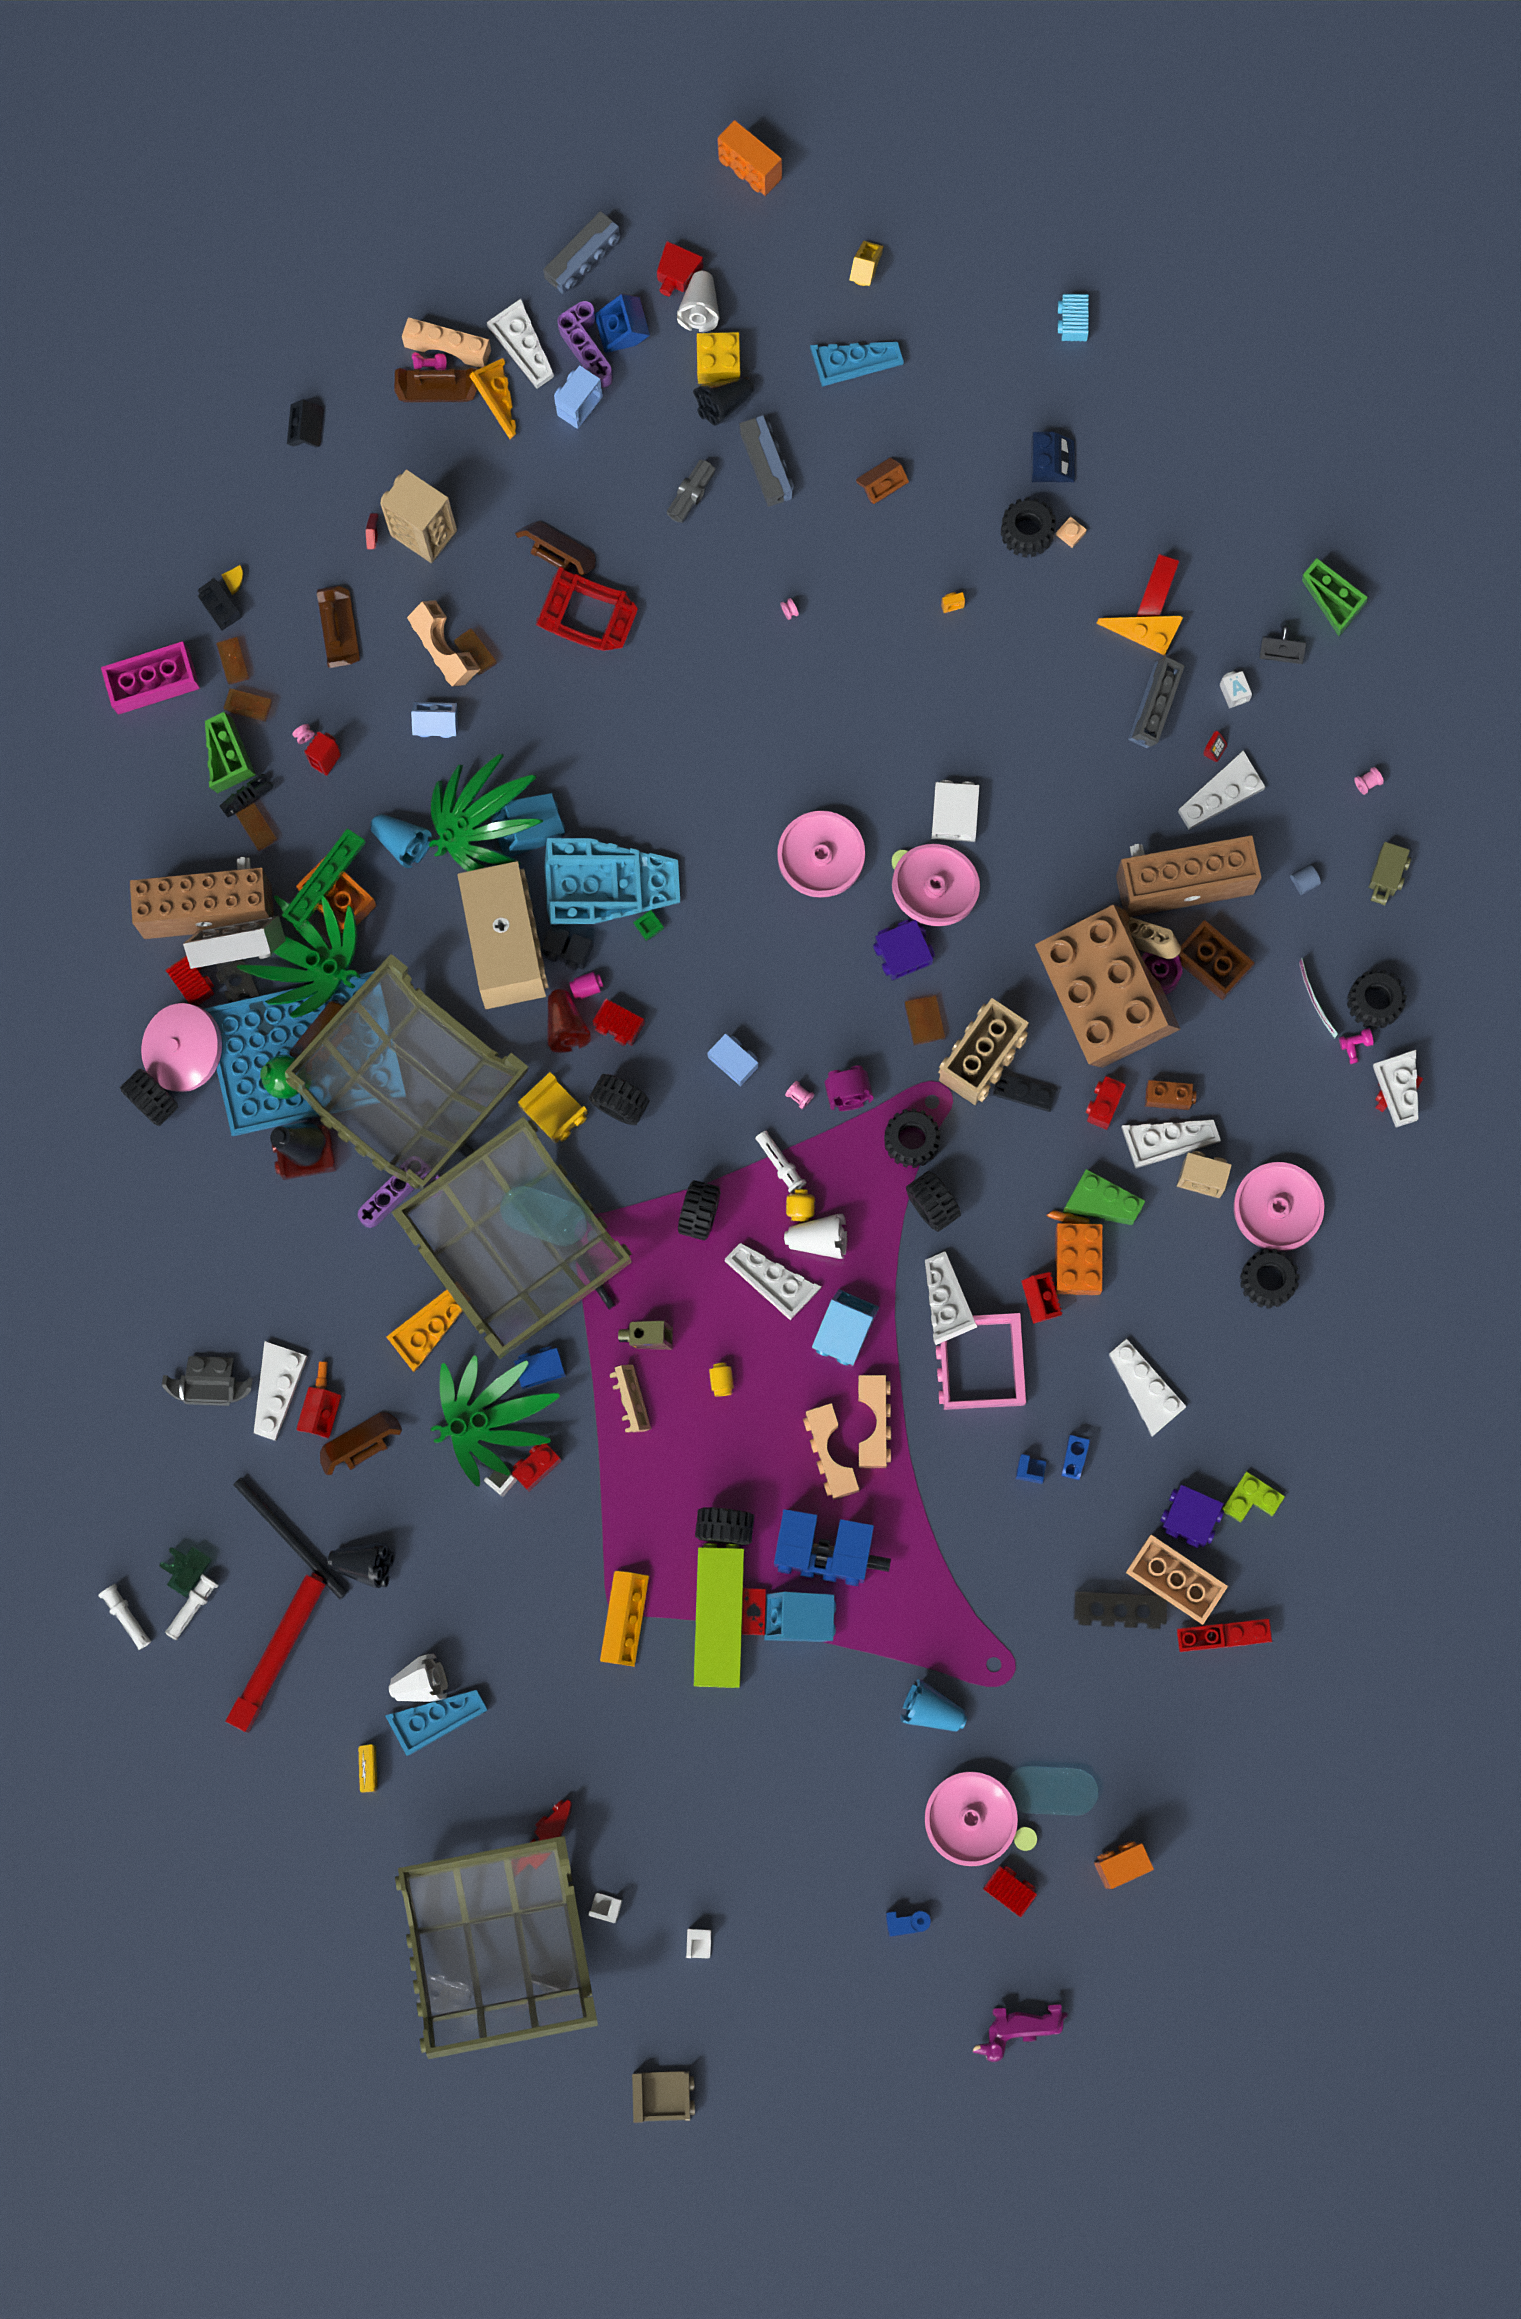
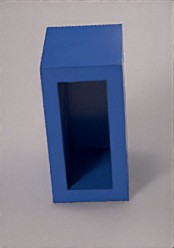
(542, 1367)

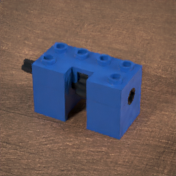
(844, 1561)

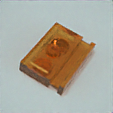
(924, 1020)

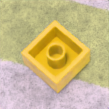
(717, 356)

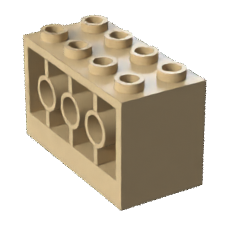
(418, 516)

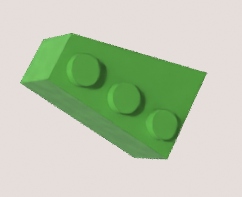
(1334, 595)
(226, 753)
(1103, 1200)

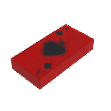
(753, 1611)

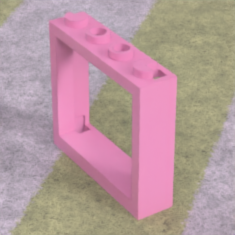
(1018, 1367)

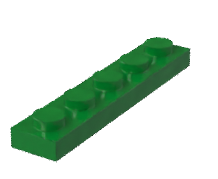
(323, 878)

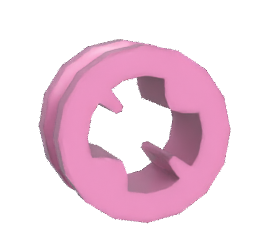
(789, 608)
(303, 733)

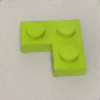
(1250, 1492)

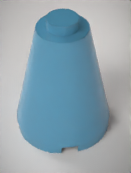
(401, 839)
(932, 1709)

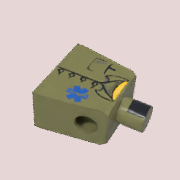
(656, 1335)

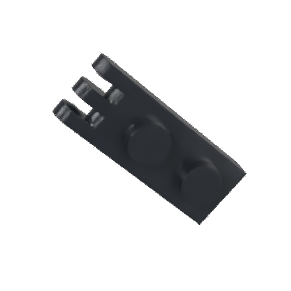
(1025, 1093)

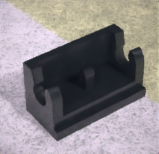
(218, 604)

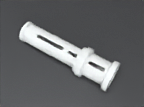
(783, 1172)
(197, 1598)
(119, 1607)

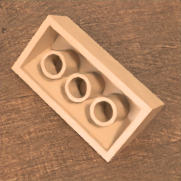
(1176, 1579)

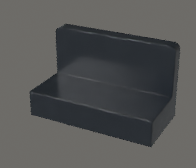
(305, 423)

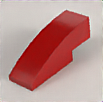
(1158, 587)

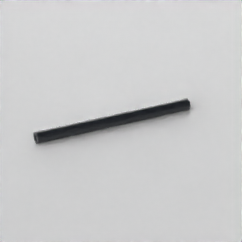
(290, 1538)

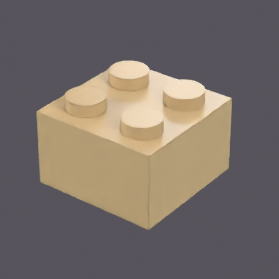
(1204, 1174)

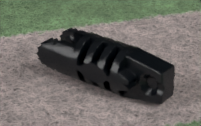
(246, 795)

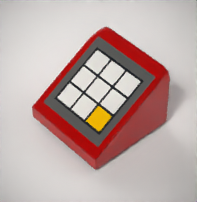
(1215, 747)

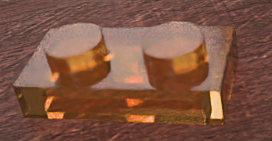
(232, 660)
(247, 705)

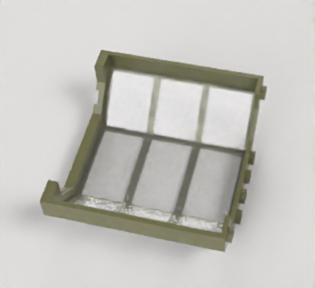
(402, 1077)
(497, 1274)
(496, 1947)

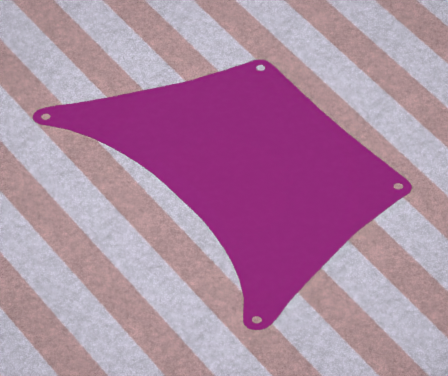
(753, 1444)

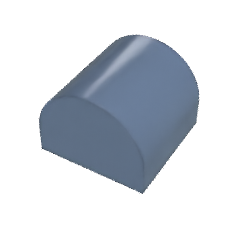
(1306, 879)

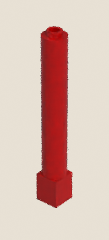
(249, 1703)

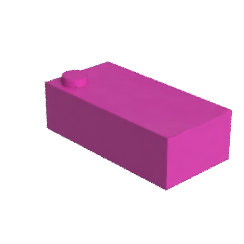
(150, 678)

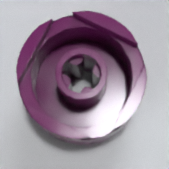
(1170, 969)
(848, 1088)

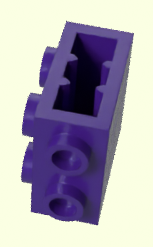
(903, 949)
(1191, 1516)

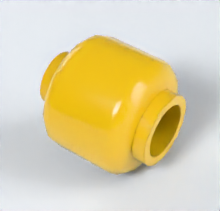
(800, 1205)

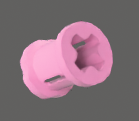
(1368, 780)
(799, 1094)

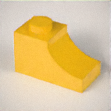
(865, 263)

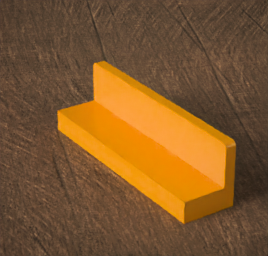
(624, 1618)

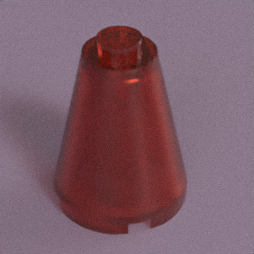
(565, 1023)

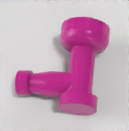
(438, 361)
(1350, 1042)

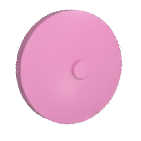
(821, 854)
(935, 884)
(181, 1047)
(1278, 1206)
(971, 1819)

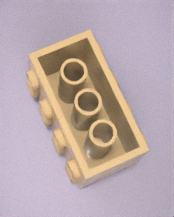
(983, 1051)

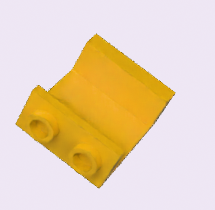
(553, 1108)

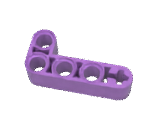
(588, 347)
(387, 1189)

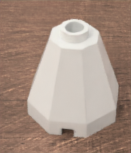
(420, 1681)

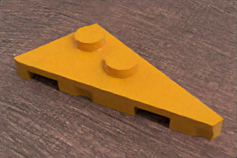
(494, 390)
(1150, 632)

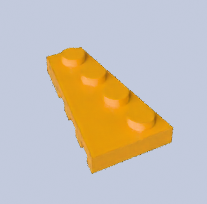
(425, 1329)

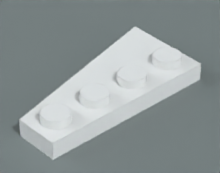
(518, 337)
(1228, 788)
(1166, 1140)
(948, 1304)
(277, 1385)

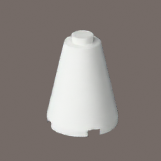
(699, 304)
(819, 1236)

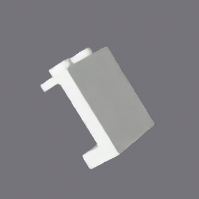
(955, 811)

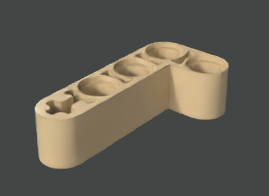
(1154, 939)

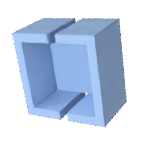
(578, 396)

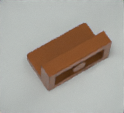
(883, 480)

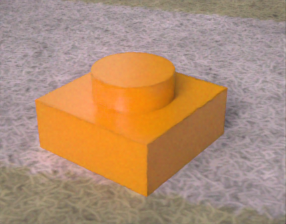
(952, 602)

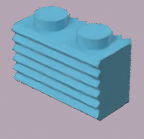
(1074, 317)

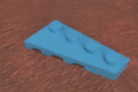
(851, 361)
(429, 1722)

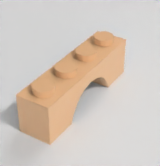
(427, 336)
(429, 623)
(873, 1392)
(840, 1479)

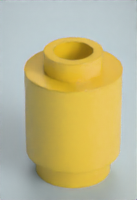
(721, 1379)

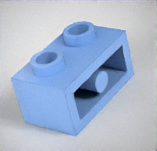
(434, 719)
(733, 1059)

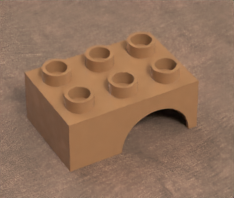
(1106, 987)

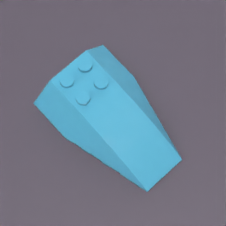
(605, 882)

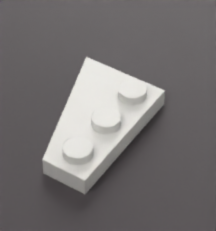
(1398, 1085)

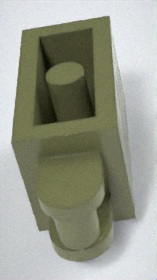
(1388, 872)

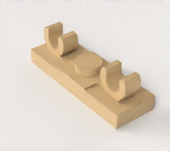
(631, 1398)

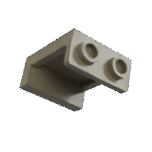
(662, 2096)

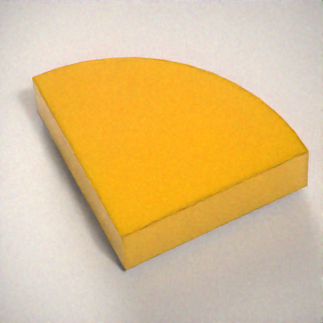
(233, 579)

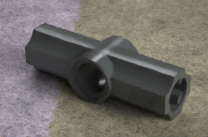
(691, 491)

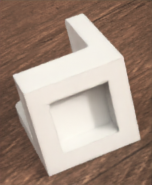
(500, 1482)
(605, 1908)
(698, 1943)

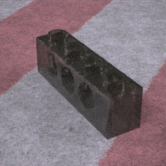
(246, 988)
(1155, 1604)

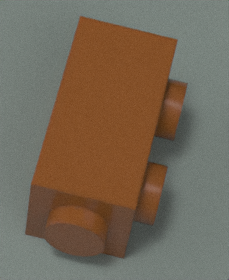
(1169, 1095)

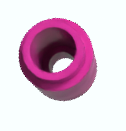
(586, 985)

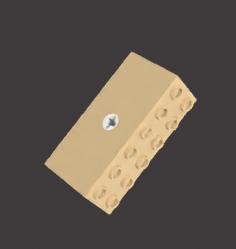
(503, 935)

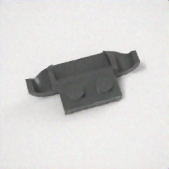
(207, 1382)

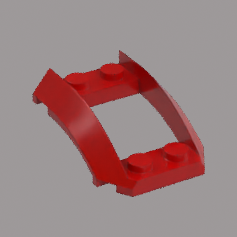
(559, 597)

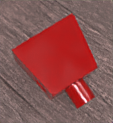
(677, 268)

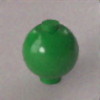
(274, 1077)

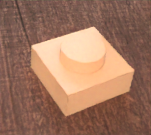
(1071, 532)

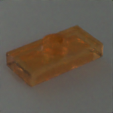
(471, 643)
(256, 827)

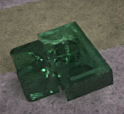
(186, 1569)

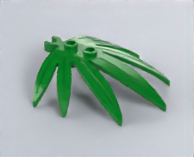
(462, 826)
(324, 966)
(472, 1423)

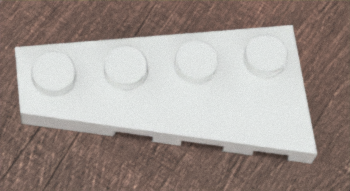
(779, 1286)
(1150, 1393)

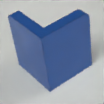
(1030, 1469)

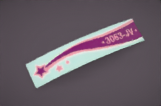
(1315, 1002)

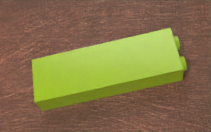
(719, 1616)

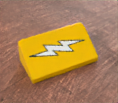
(367, 1768)

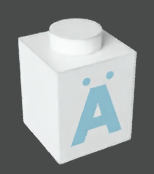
(1235, 689)

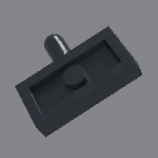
(1282, 648)

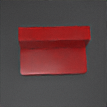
(318, 1412)

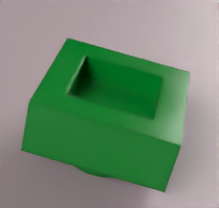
(648, 925)

